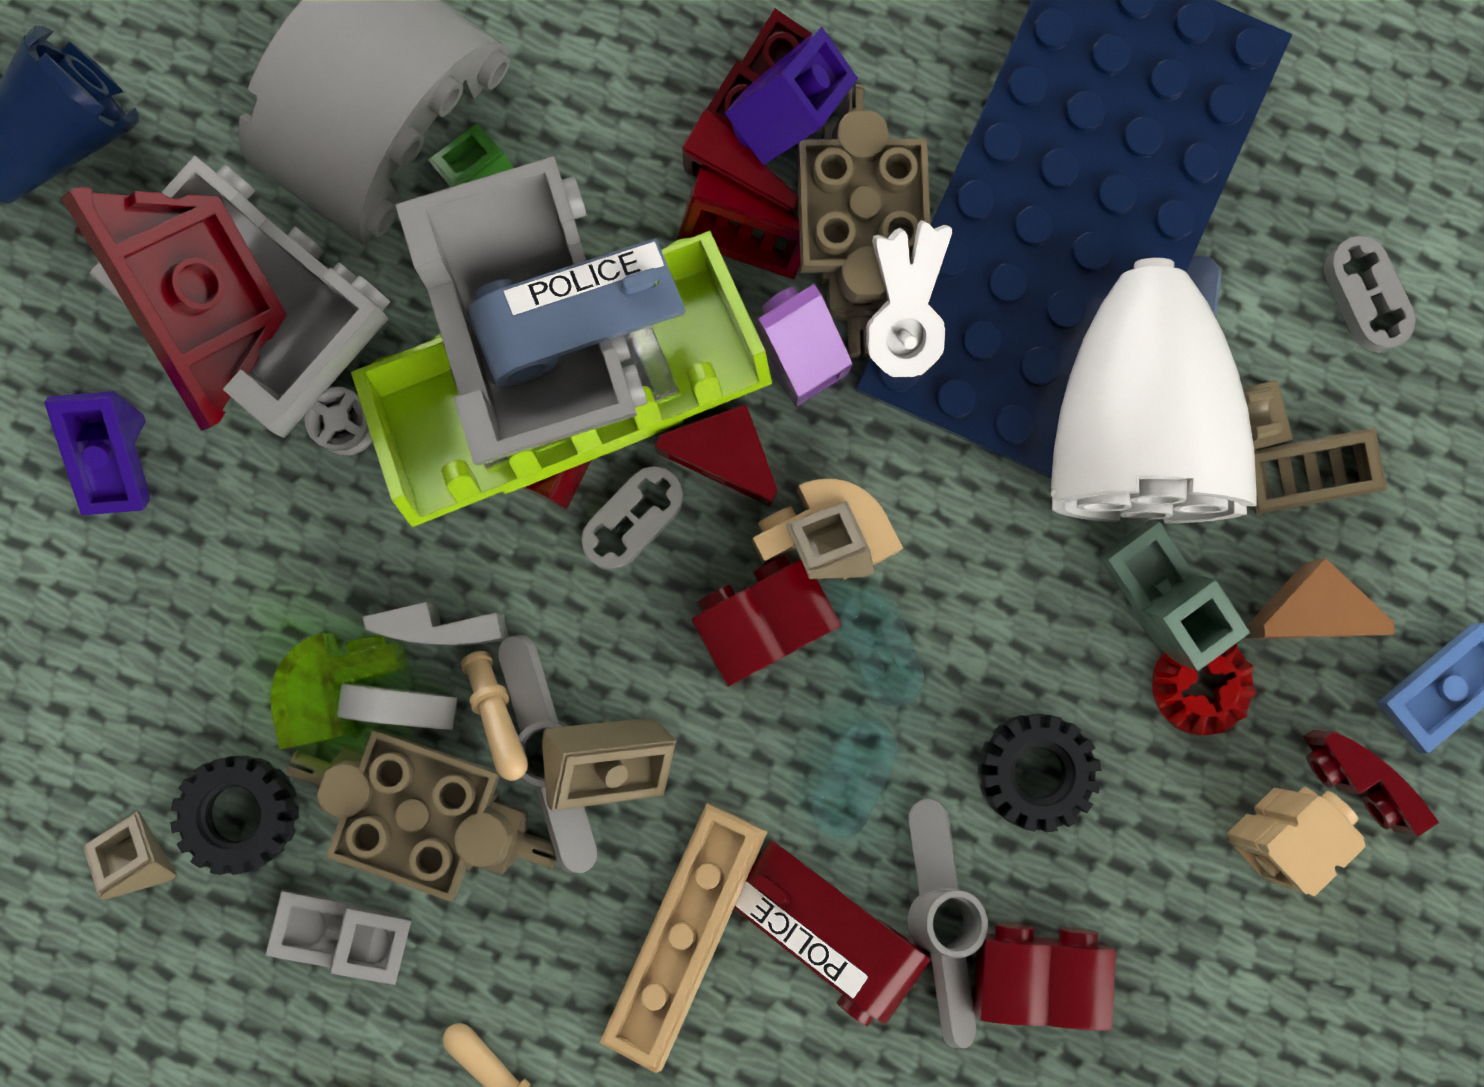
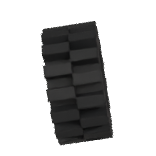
(1076, 781)

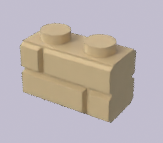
(1298, 838)

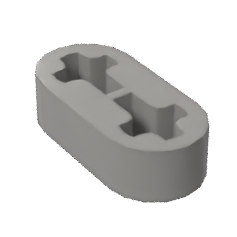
(1382, 287)
(621, 507)
(396, 706)

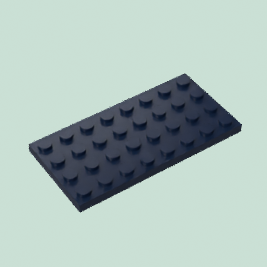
(1083, 161)

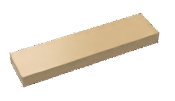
(683, 937)

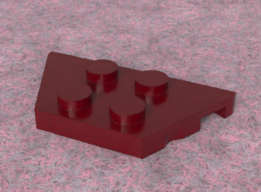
(185, 286)

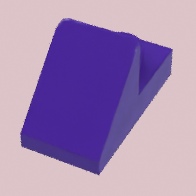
(99, 450)

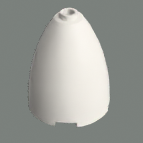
(1154, 410)

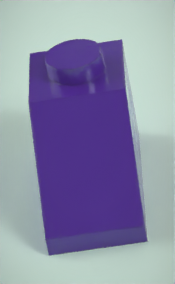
(792, 97)

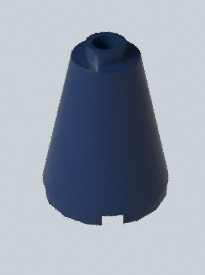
(53, 113)

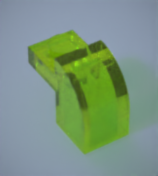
(310, 681)

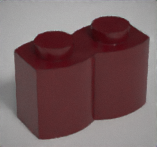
(764, 620)
(1045, 979)

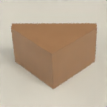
(1319, 604)

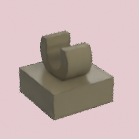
(1267, 415)

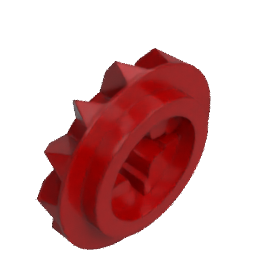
(1194, 712)

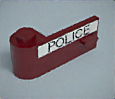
(831, 935)

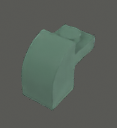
(1175, 607)

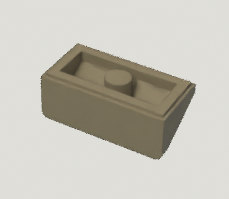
(606, 762)

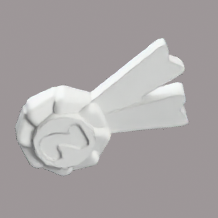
(906, 332)

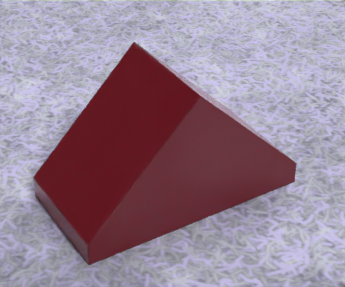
(723, 451)

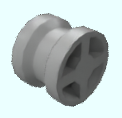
(332, 415)

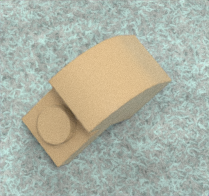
(817, 496)

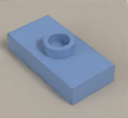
(1440, 692)

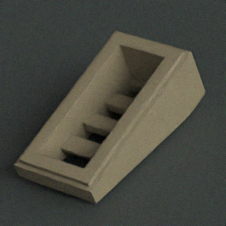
(1367, 461)

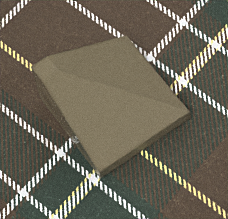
(831, 544)
(130, 865)

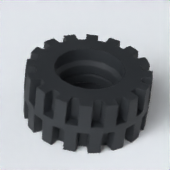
(196, 823)

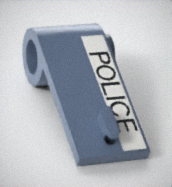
(569, 309)

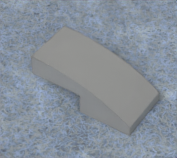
(422, 625)
(338, 935)

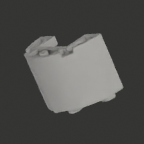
(354, 93)
(514, 230)
(326, 309)

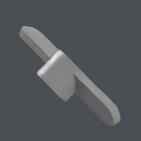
(535, 712)
(936, 884)

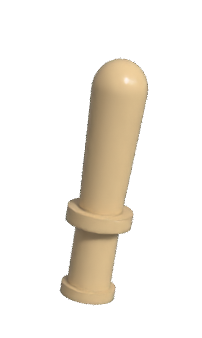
(490, 703)
(477, 1058)

